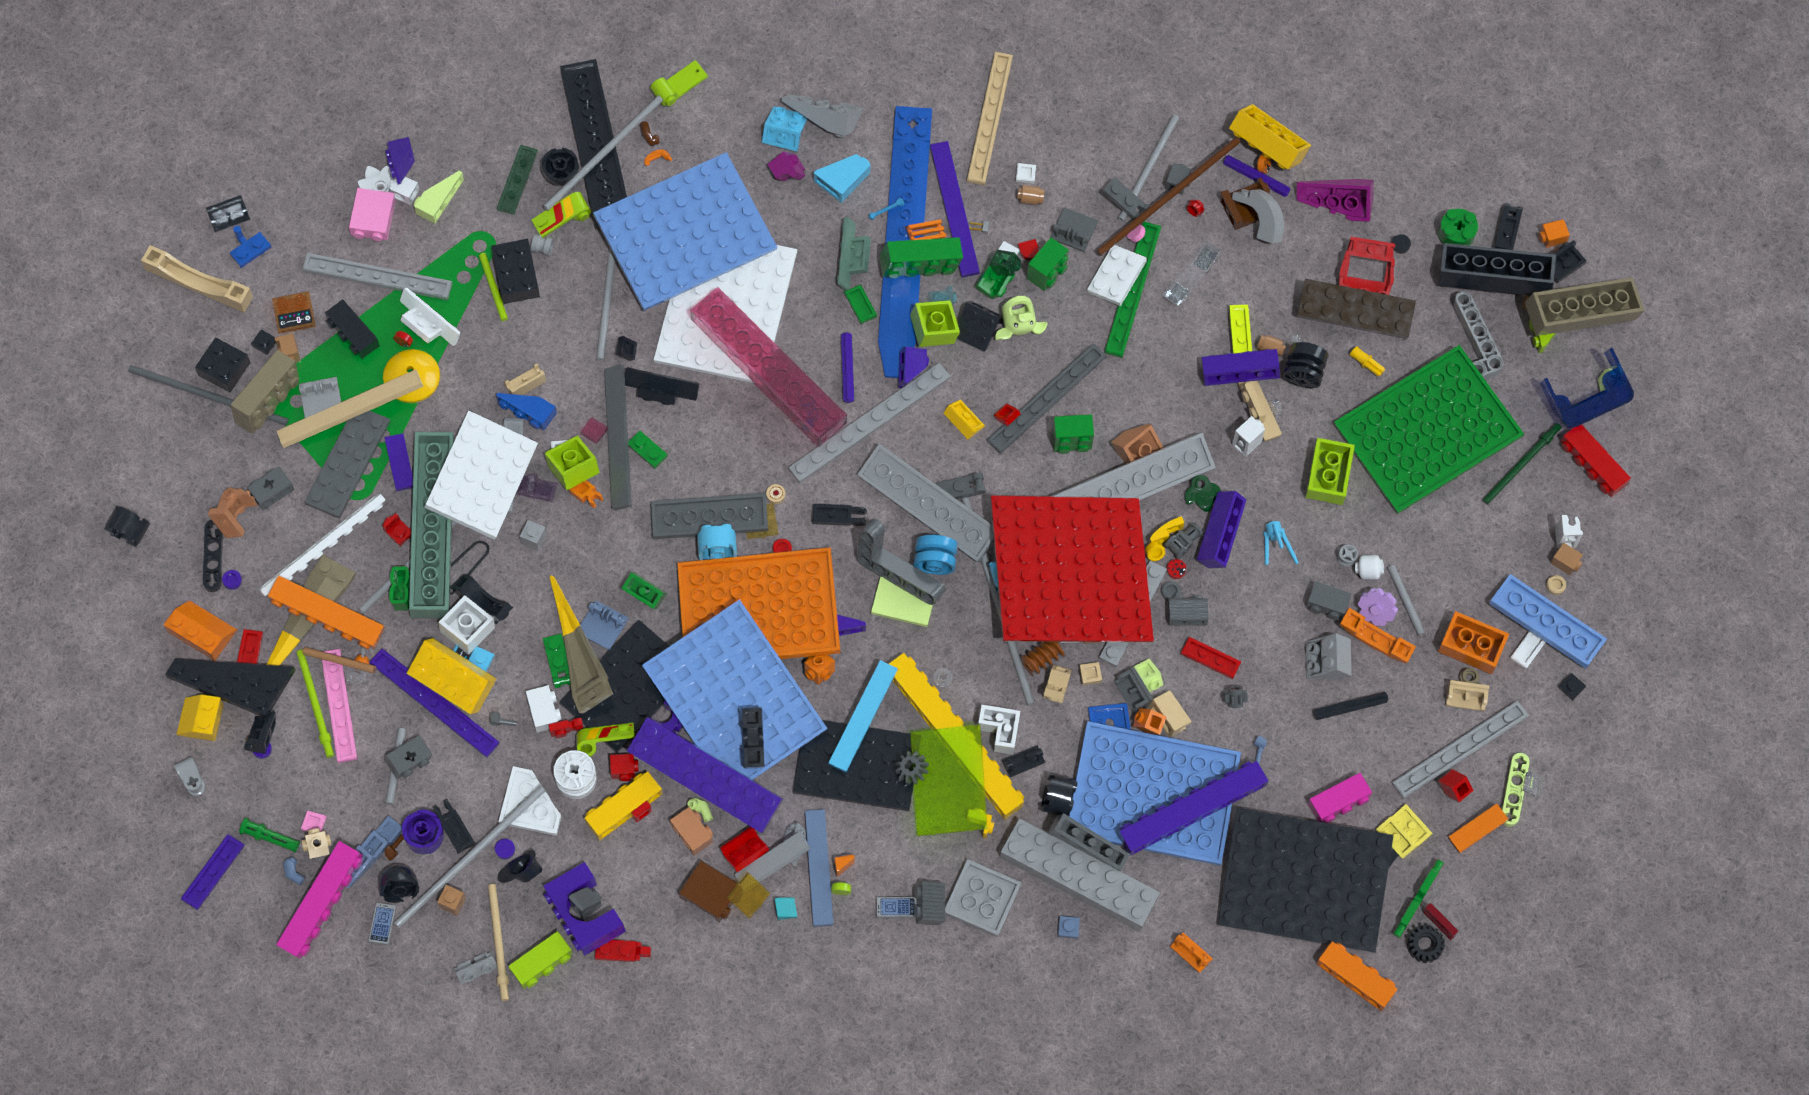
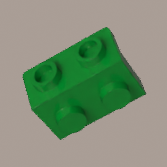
(992, 284)

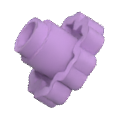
(1378, 606)

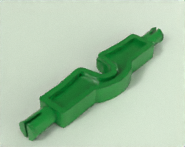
(1418, 898)

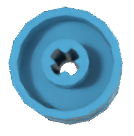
(935, 554)

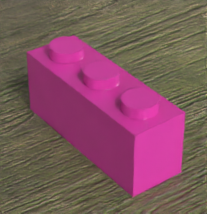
(1340, 799)

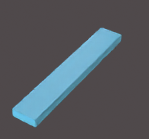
(863, 716)

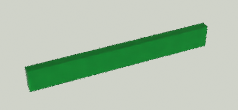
(1127, 311)

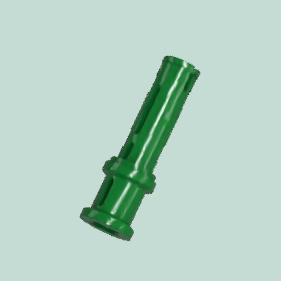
(258, 834)

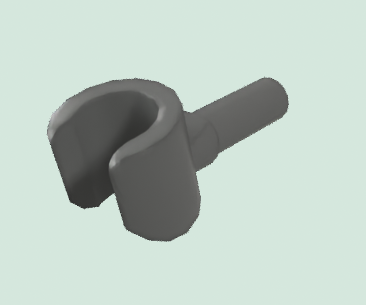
(495, 720)

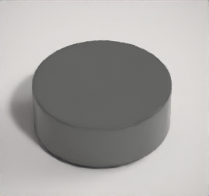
(1170, 589)

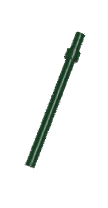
(1544, 440)

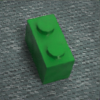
(644, 590)

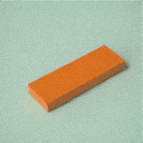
(1478, 828)

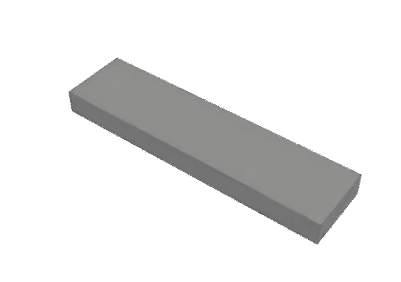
(776, 858)

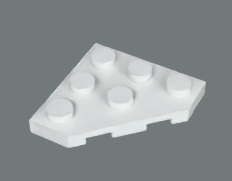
(538, 817)

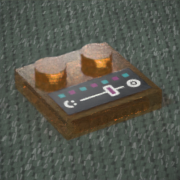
(294, 312)

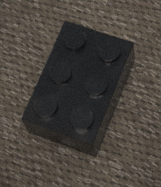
(515, 271)

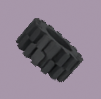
(1417, 952)

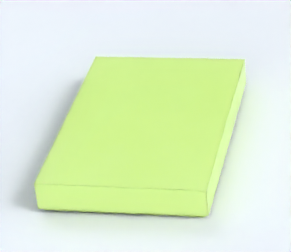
(900, 605)

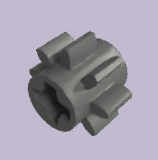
(1235, 696)

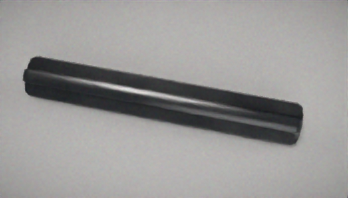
(1351, 705)

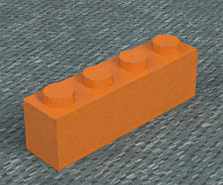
(1357, 976)

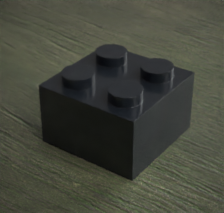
(222, 364)

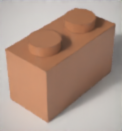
(692, 831)

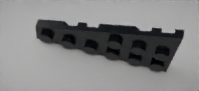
(240, 684)

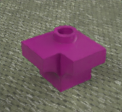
(787, 166)

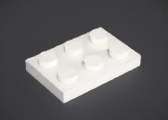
(1116, 275)

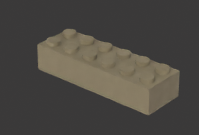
(1584, 306)

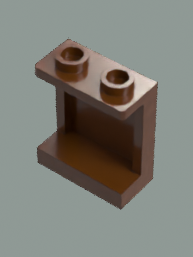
(1238, 212)
(709, 891)

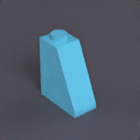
(842, 176)

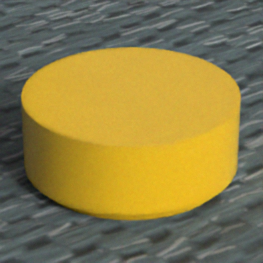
(1155, 551)

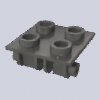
(1074, 229)

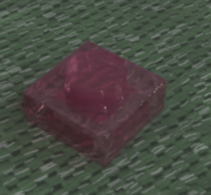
(594, 430)

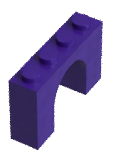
(589, 934)

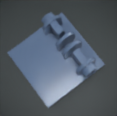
(603, 624)

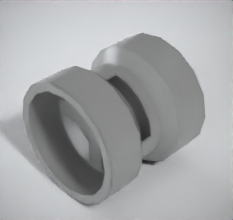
(542, 245)

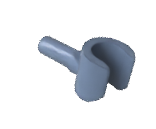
(1261, 743)

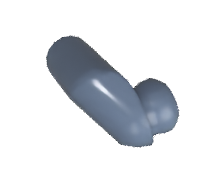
(290, 871)

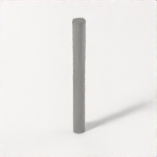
(1406, 600)
(392, 780)

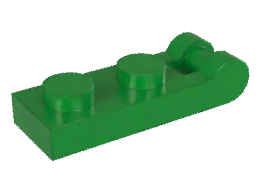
(557, 659)

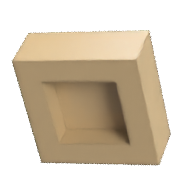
(1090, 673)

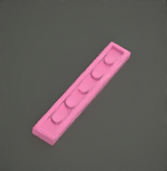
(339, 709)

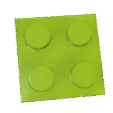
(934, 323)
(572, 462)

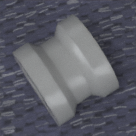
(1350, 552)

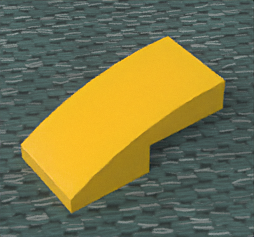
(1163, 532)

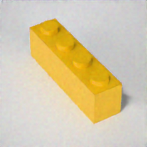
(618, 808)

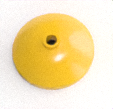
(416, 360)

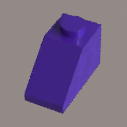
(911, 363)

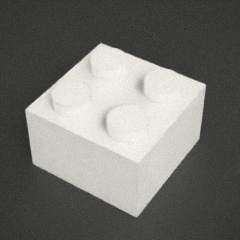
(466, 625)

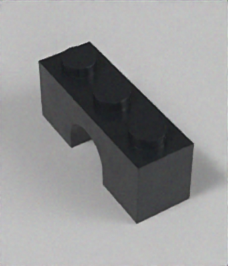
(753, 738)

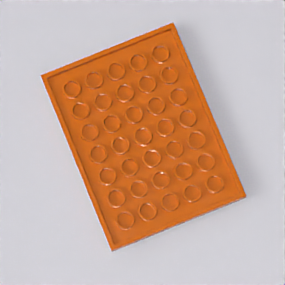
(783, 592)

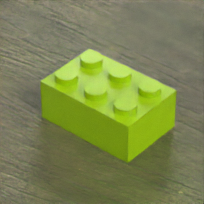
(1330, 471)

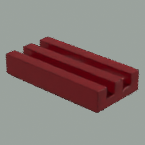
(1440, 921)

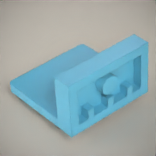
(784, 128)

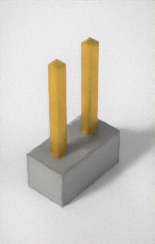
(985, 227)

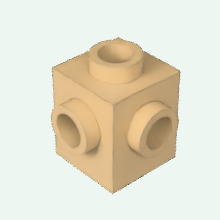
(321, 849)

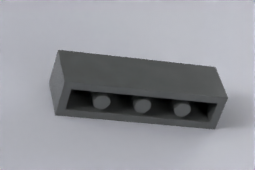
(1088, 841)

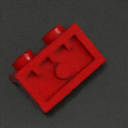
(744, 849)

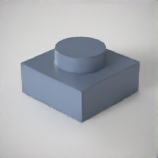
(1068, 927)

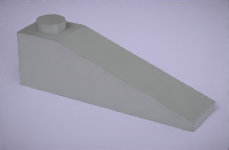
(833, 118)

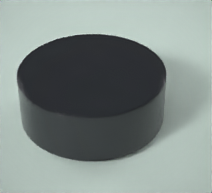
(1402, 243)

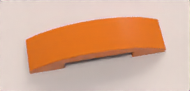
(1376, 638)

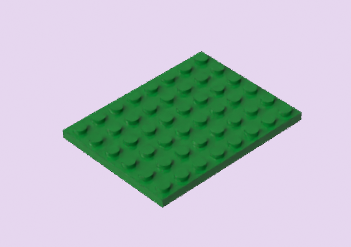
(1428, 429)

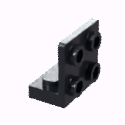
(978, 325)

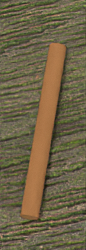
(339, 660)

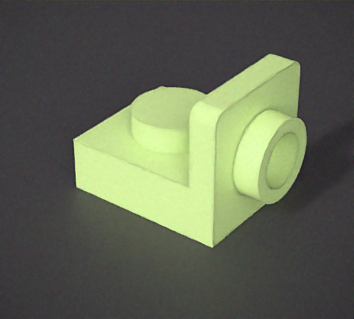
(1149, 674)

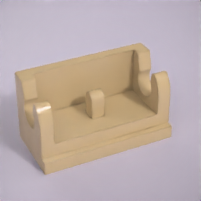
(526, 381)
(1467, 695)
(1176, 717)

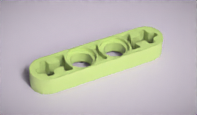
(1513, 789)

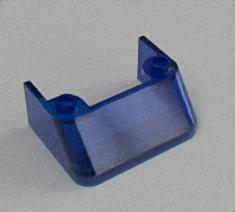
(1616, 394)

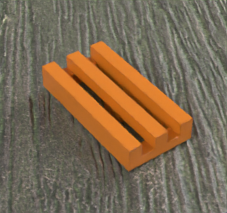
(938, 228)

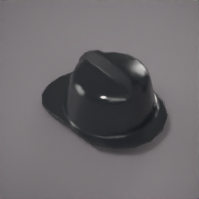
(521, 868)

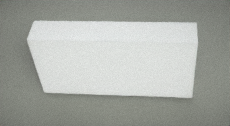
(1527, 650)

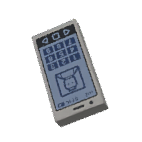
(896, 907)
(382, 924)

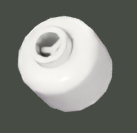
(1369, 567)

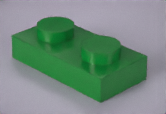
(647, 449)

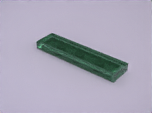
(517, 179)

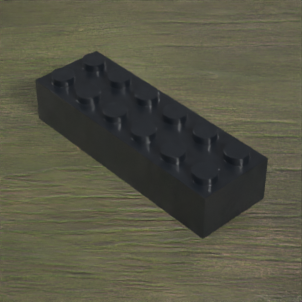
(1496, 269)

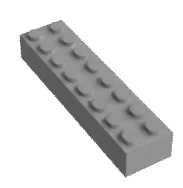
(1079, 875)

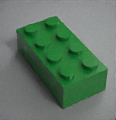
(921, 257)

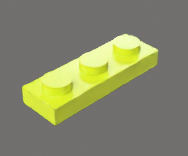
(1240, 328)

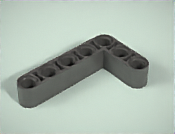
(894, 569)

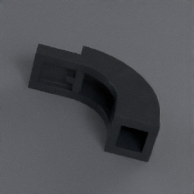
(468, 587)

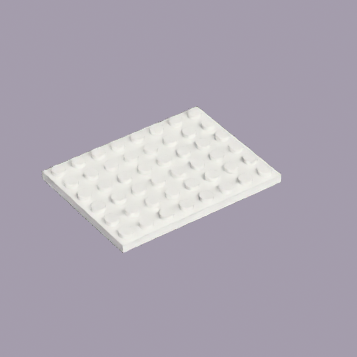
(755, 288)

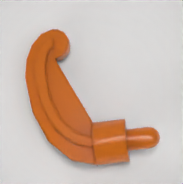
(657, 154)

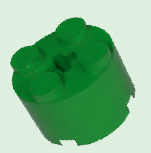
(1458, 227)

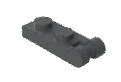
(1124, 198)
(961, 486)

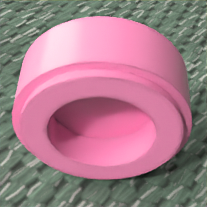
(1137, 234)

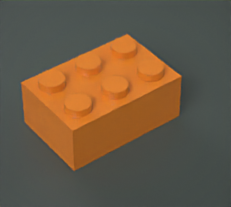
(1473, 642)

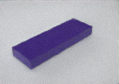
(399, 462)

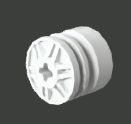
(574, 785)

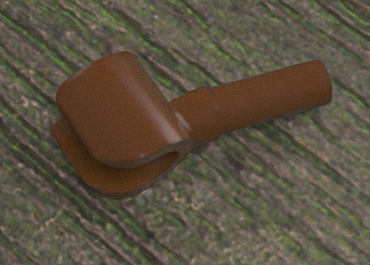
(390, 851)

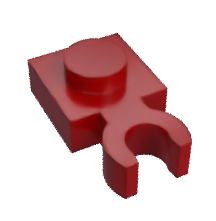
(561, 728)

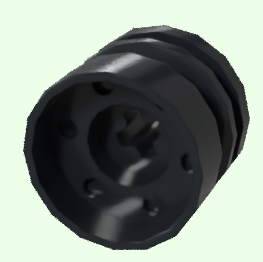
(1305, 365)

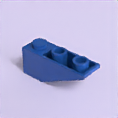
(532, 408)

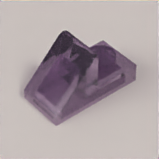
(537, 489)

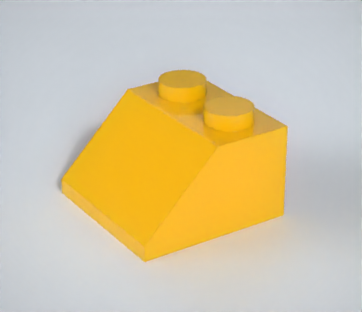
(200, 717)

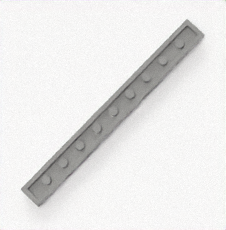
(869, 423)

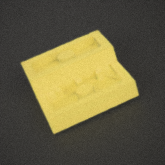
(1407, 831)

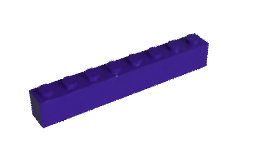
(1192, 808)

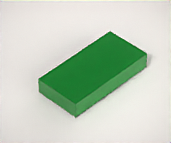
(860, 304)

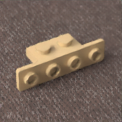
(1259, 408)

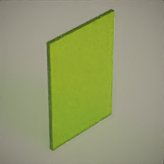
(954, 788)

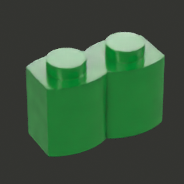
(400, 588)

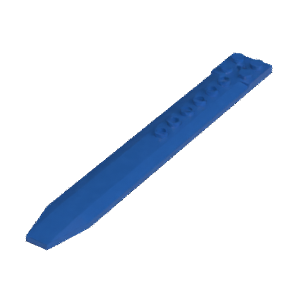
(909, 183)

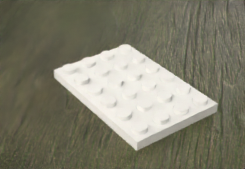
(481, 475)

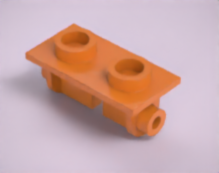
(1191, 952)

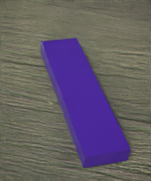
(212, 872)

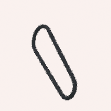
(469, 573)

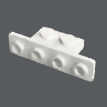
(425, 320)

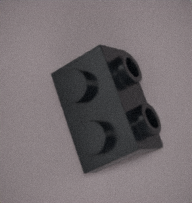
(1567, 261)

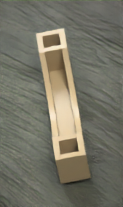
(221, 290)

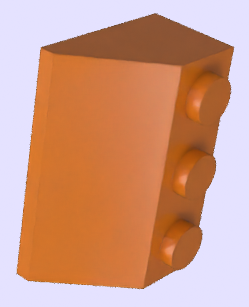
(199, 629)

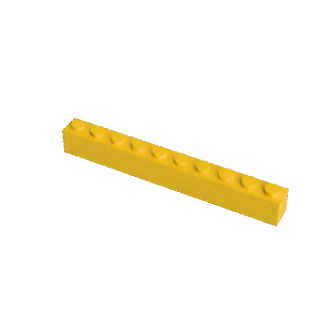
(939, 716)

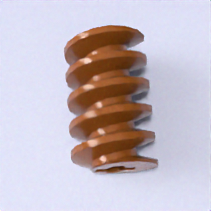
(1041, 656)

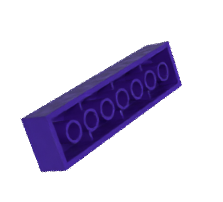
(705, 774)

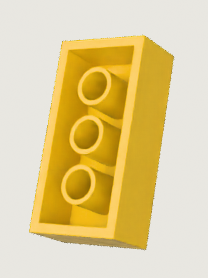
(1269, 136)
(451, 676)

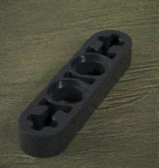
(212, 556)

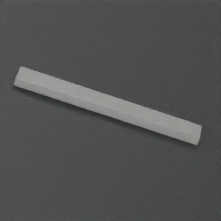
(377, 276)
(1460, 749)

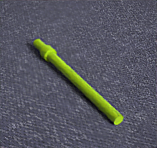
(324, 737)

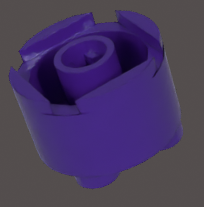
(418, 822)

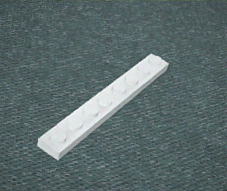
(329, 540)

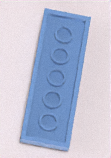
(1547, 621)

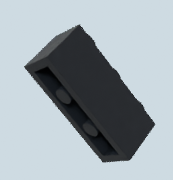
(351, 329)

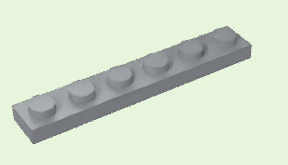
(1114, 651)

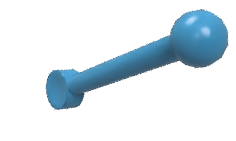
(900, 202)

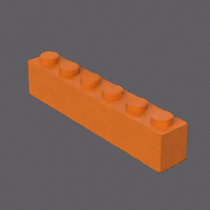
(326, 612)

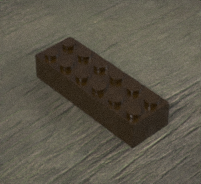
(1356, 308)

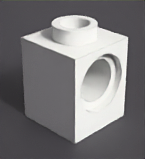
(405, 191)

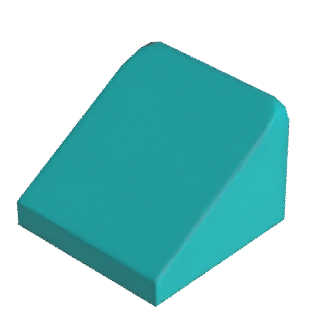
(785, 908)

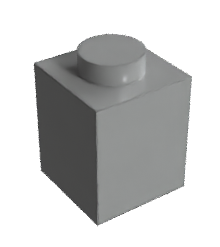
(533, 535)

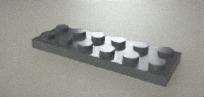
(347, 463)
(687, 516)

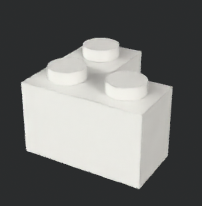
(1002, 722)

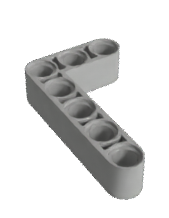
(1478, 342)

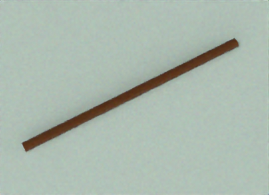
(1168, 196)

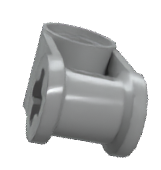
(190, 774)

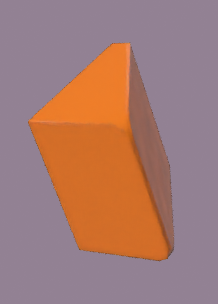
(843, 863)

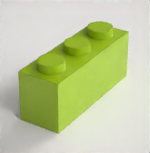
(541, 960)

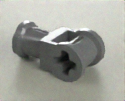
(1183, 541)

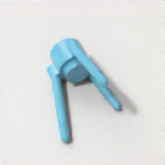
(1276, 532)

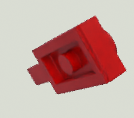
(622, 951)

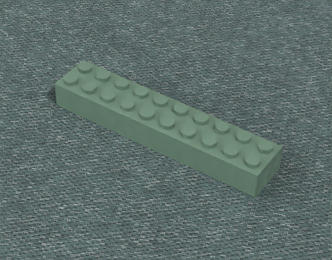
(430, 531)

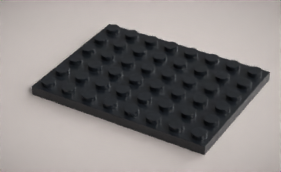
(1305, 880)

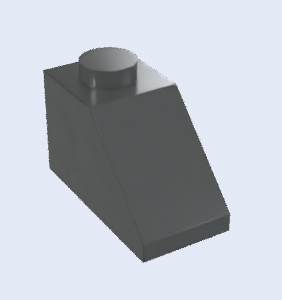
(585, 902)

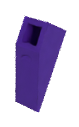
(400, 158)

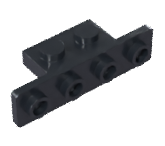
(660, 387)

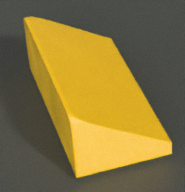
(963, 419)

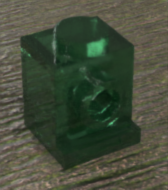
(1009, 265)

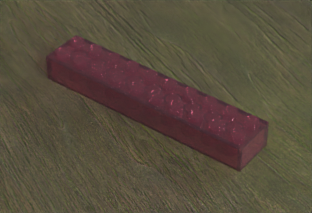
(768, 367)

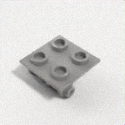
(319, 395)

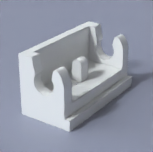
(1566, 533)

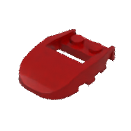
(1369, 250)

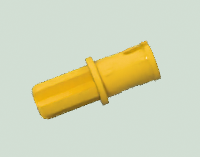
(1367, 361)

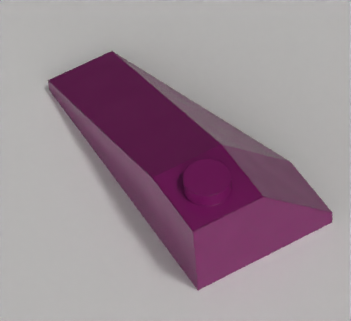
(1343, 196)

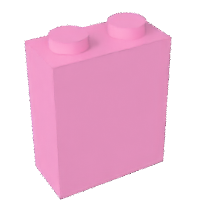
(372, 214)

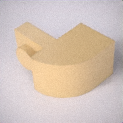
(1057, 683)

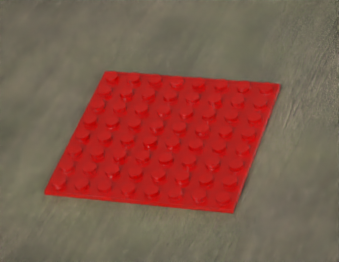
(1071, 569)

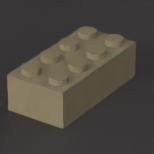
(265, 392)

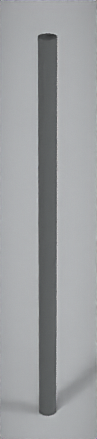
(194, 390)

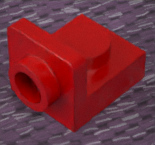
(397, 529)

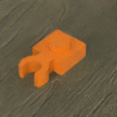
(586, 491)

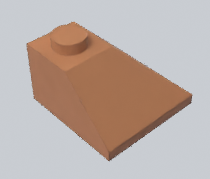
(1137, 443)

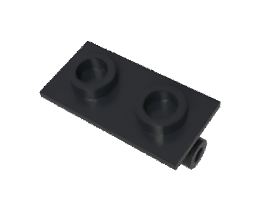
(1024, 761)

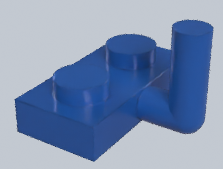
(250, 248)

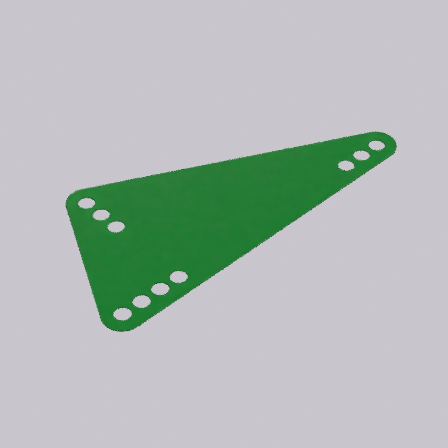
(360, 375)

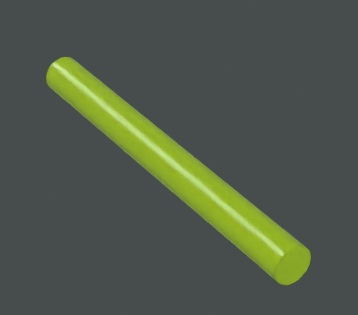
(493, 287)

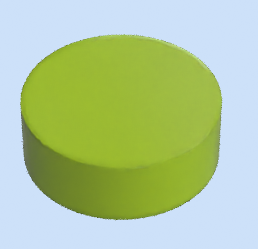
(841, 888)

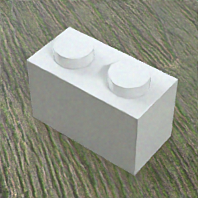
(1248, 436)
(542, 707)

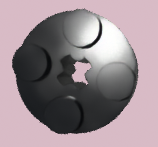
(126, 525)
(1058, 795)

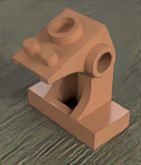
(230, 505)

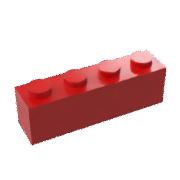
(1595, 460)

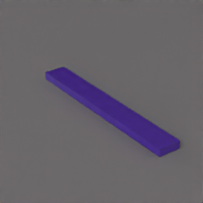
(954, 206)
(435, 703)

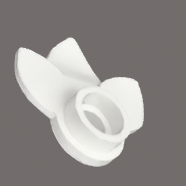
(375, 179)

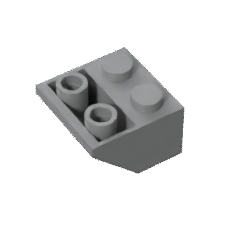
(1328, 657)

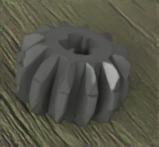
(906, 774)

